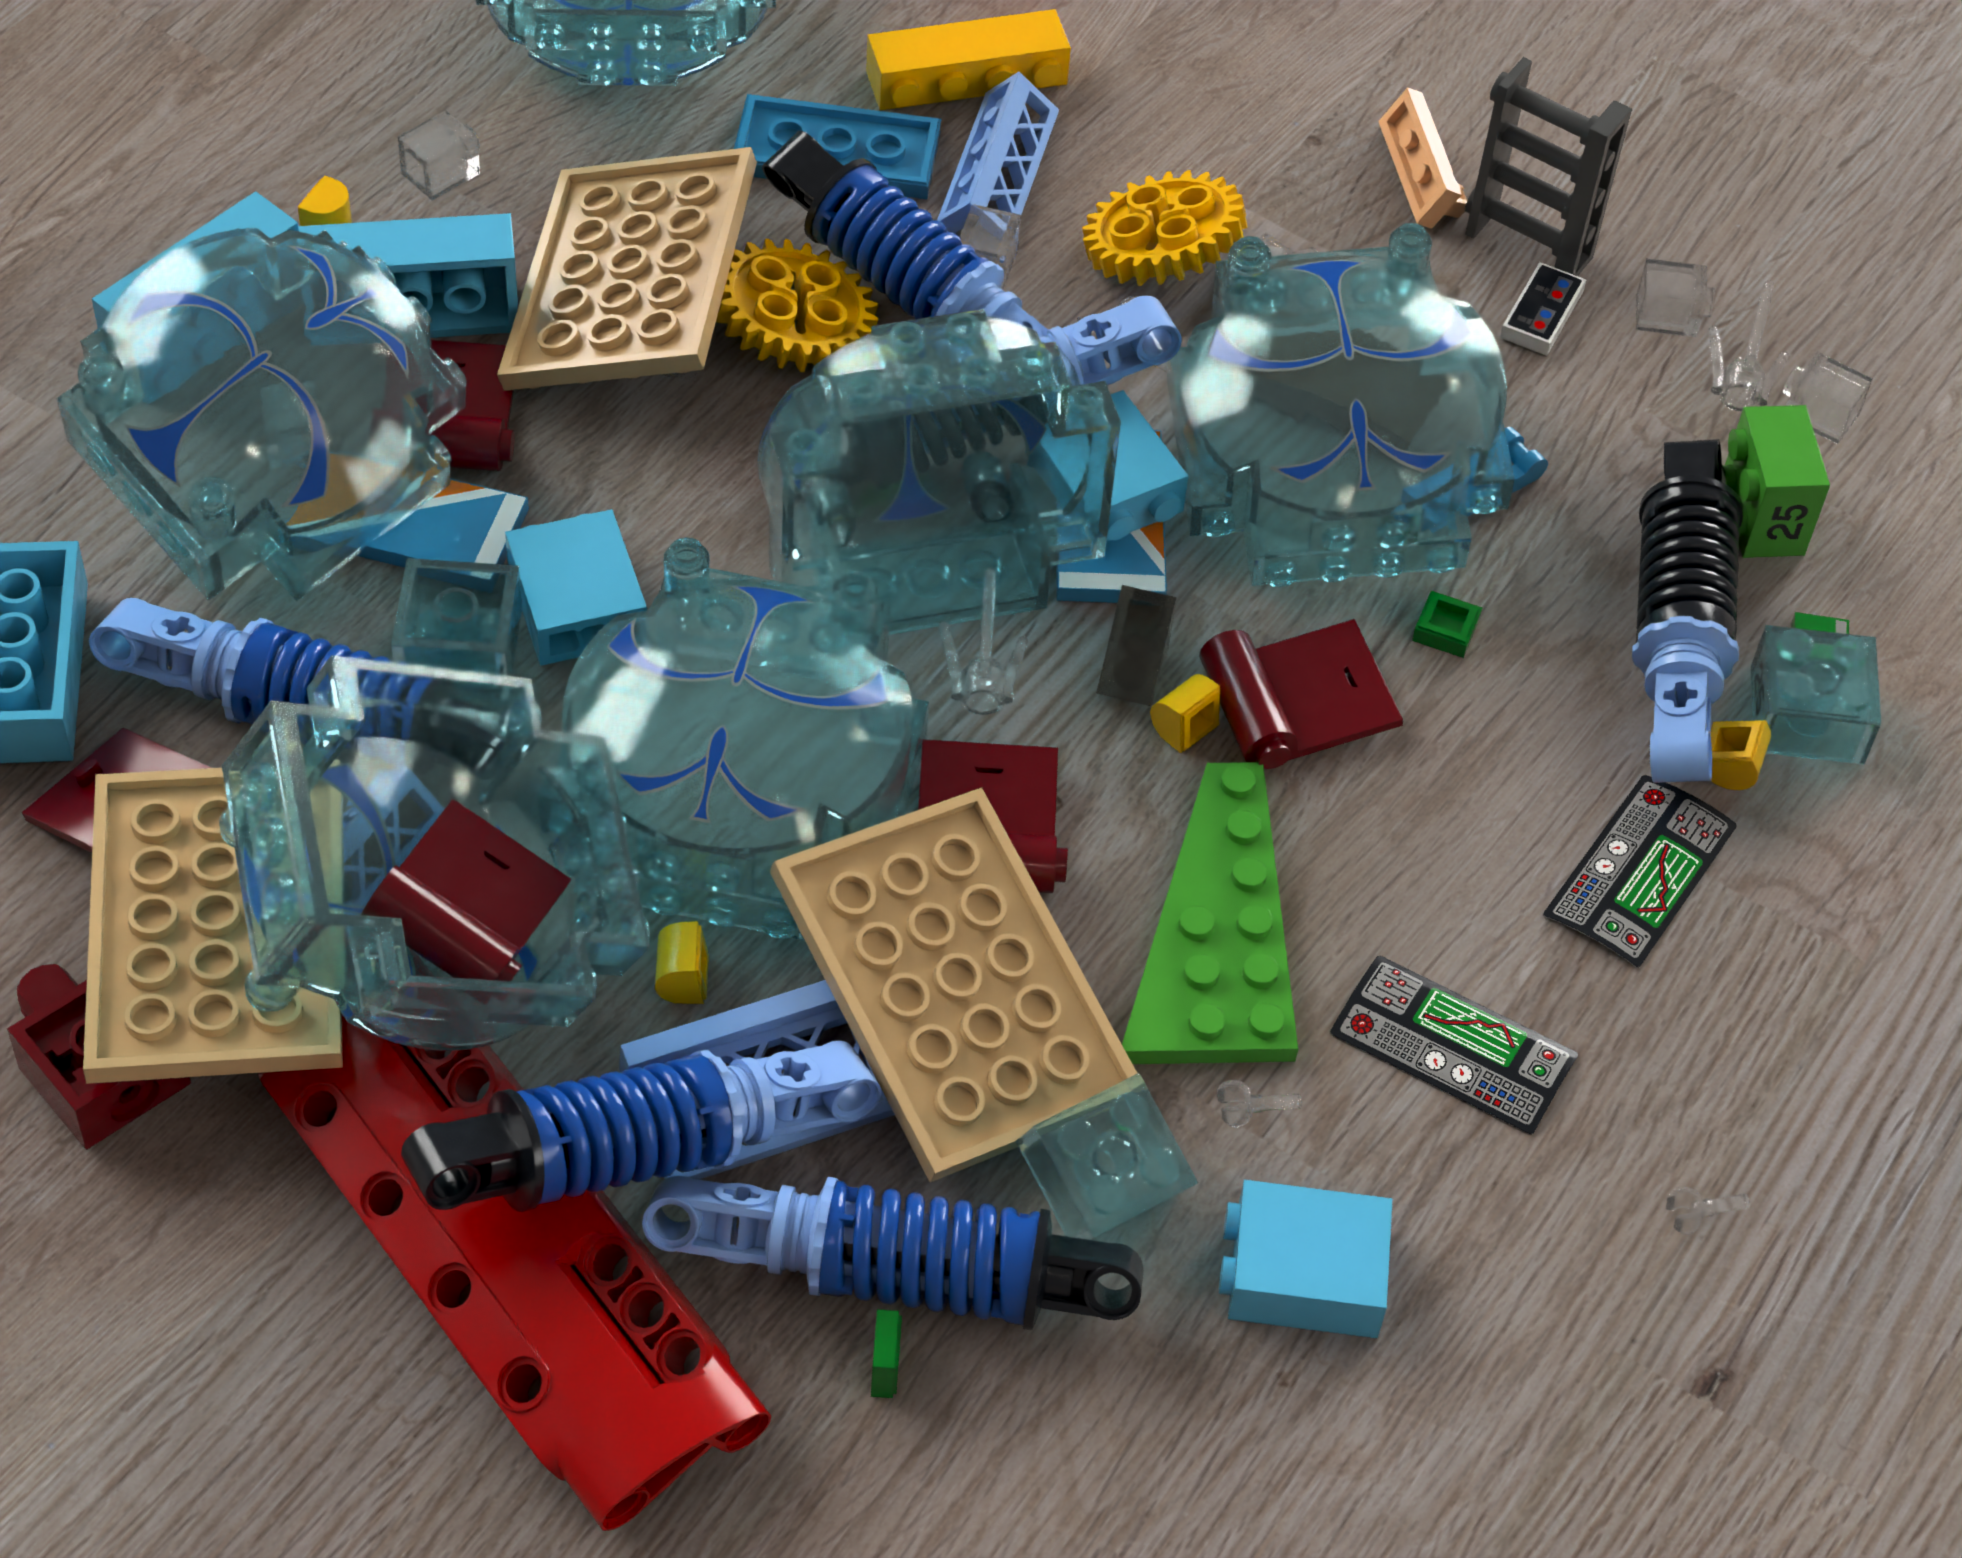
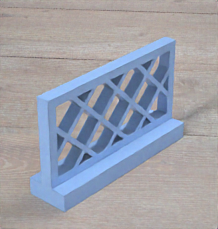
(749, 1031)

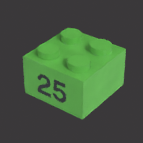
(1779, 479)

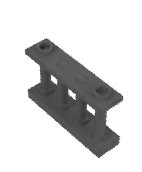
(1591, 172)

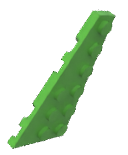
(1219, 953)

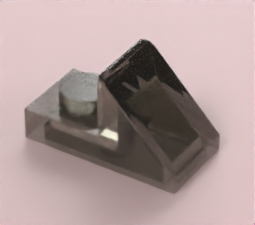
(1137, 645)

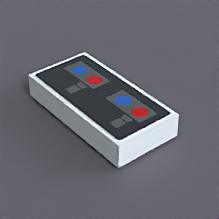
(1543, 308)

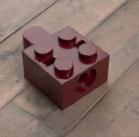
(52, 1056)

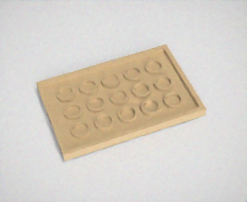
(629, 270)
(176, 944)
(952, 979)

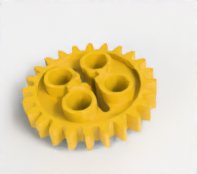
(1164, 227)
(763, 306)

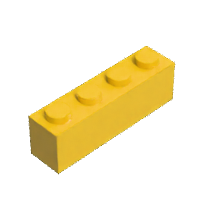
(966, 58)

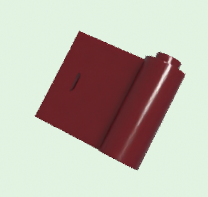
(479, 432)
(1296, 692)
(1018, 785)
(69, 804)
(469, 896)

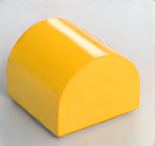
(325, 204)
(1187, 712)
(1738, 752)
(682, 963)

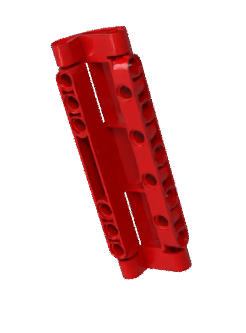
(528, 1314)

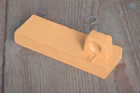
(1421, 160)

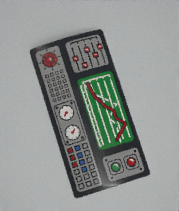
(1641, 868)
(1454, 1044)

